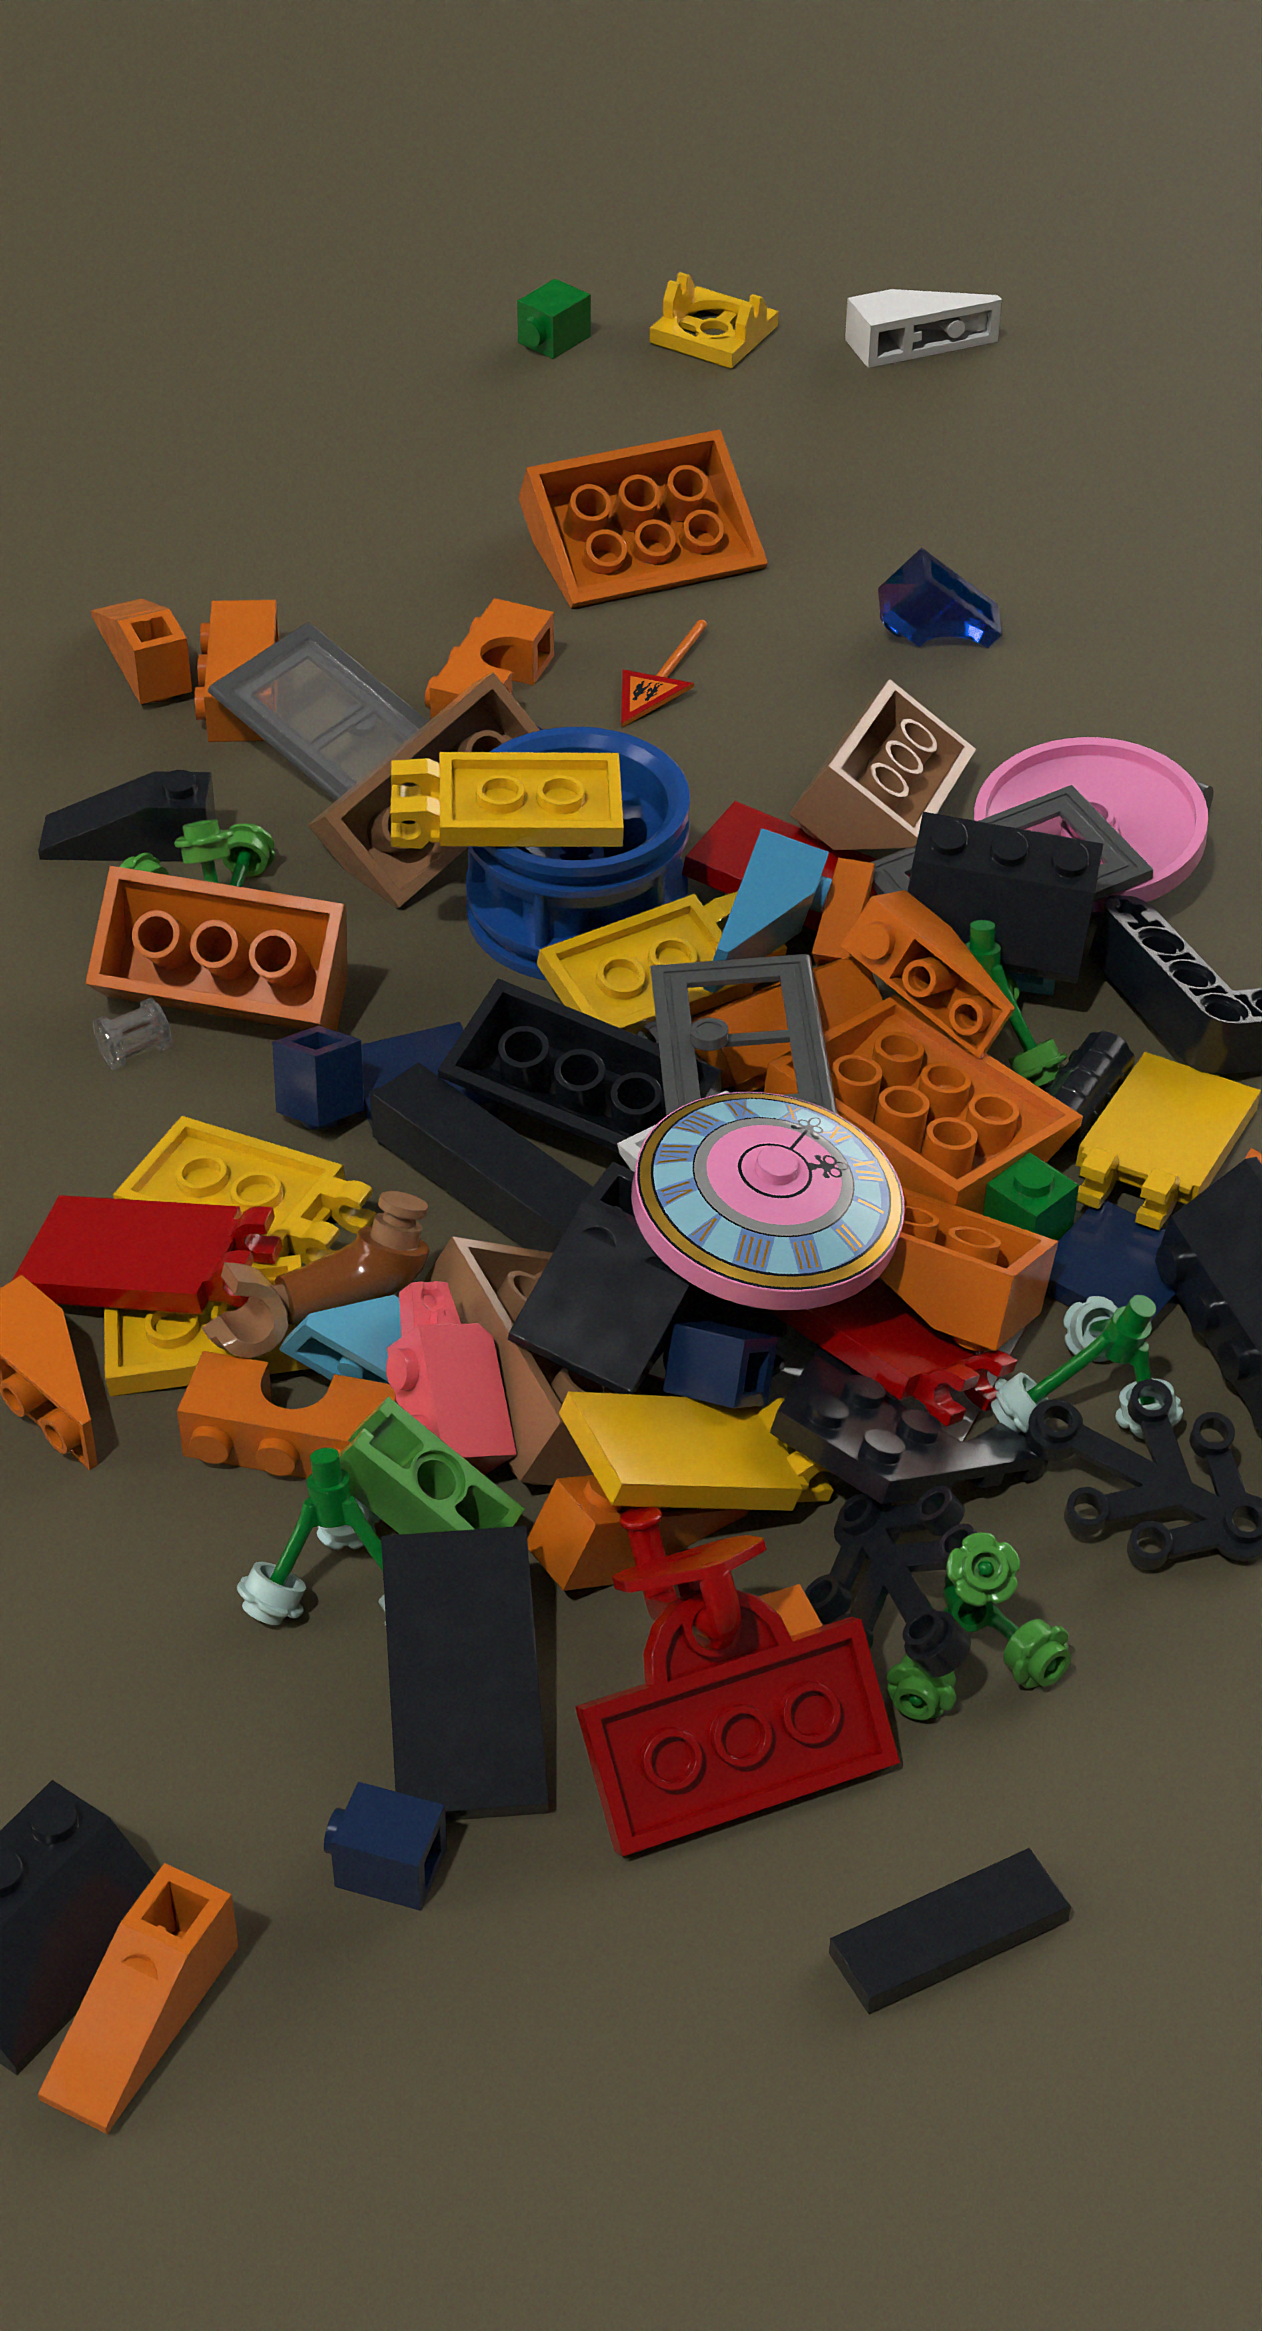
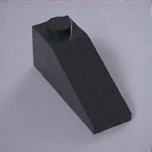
(130, 819)

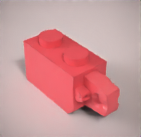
(450, 1377)

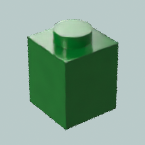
(554, 318)
(1033, 1198)

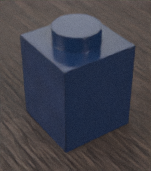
(318, 1077)
(719, 1364)
(387, 1845)

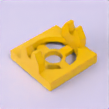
(682, 301)

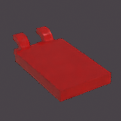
(727, 846)
(145, 1252)
(901, 1351)

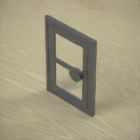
(1121, 864)
(680, 1037)

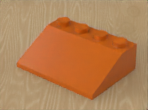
(641, 519)
(932, 1103)

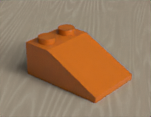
(969, 1272)

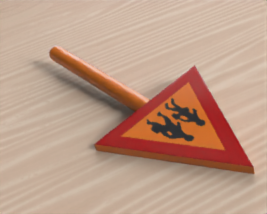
(647, 692)

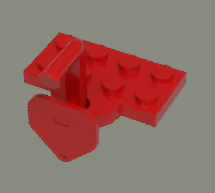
(732, 1720)

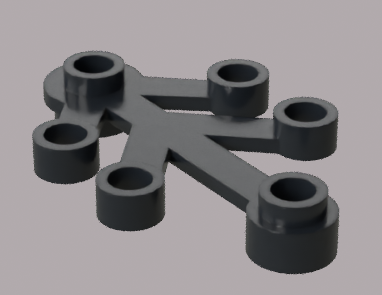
(1159, 1483)
(870, 1532)

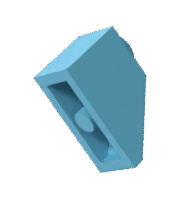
(347, 1339)

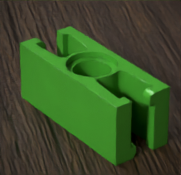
(395, 1454)

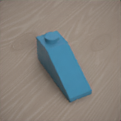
(773, 898)

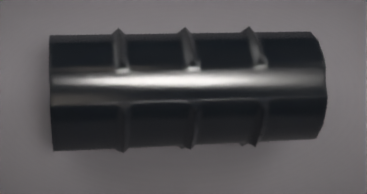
(1092, 1078)

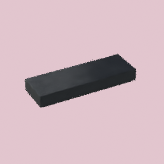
(949, 1930)

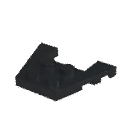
(884, 1446)

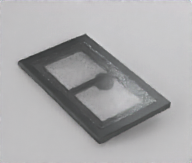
(318, 708)

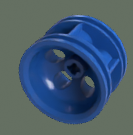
(549, 894)

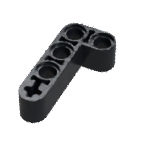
(1177, 990)

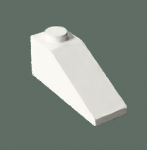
(918, 324)

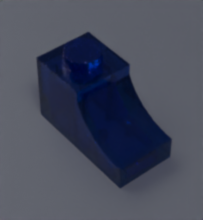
(933, 602)

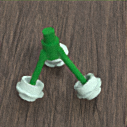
(1097, 1334)
(342, 1520)

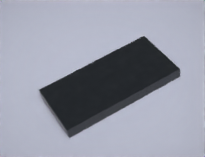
(464, 1671)

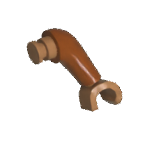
(370, 1267)

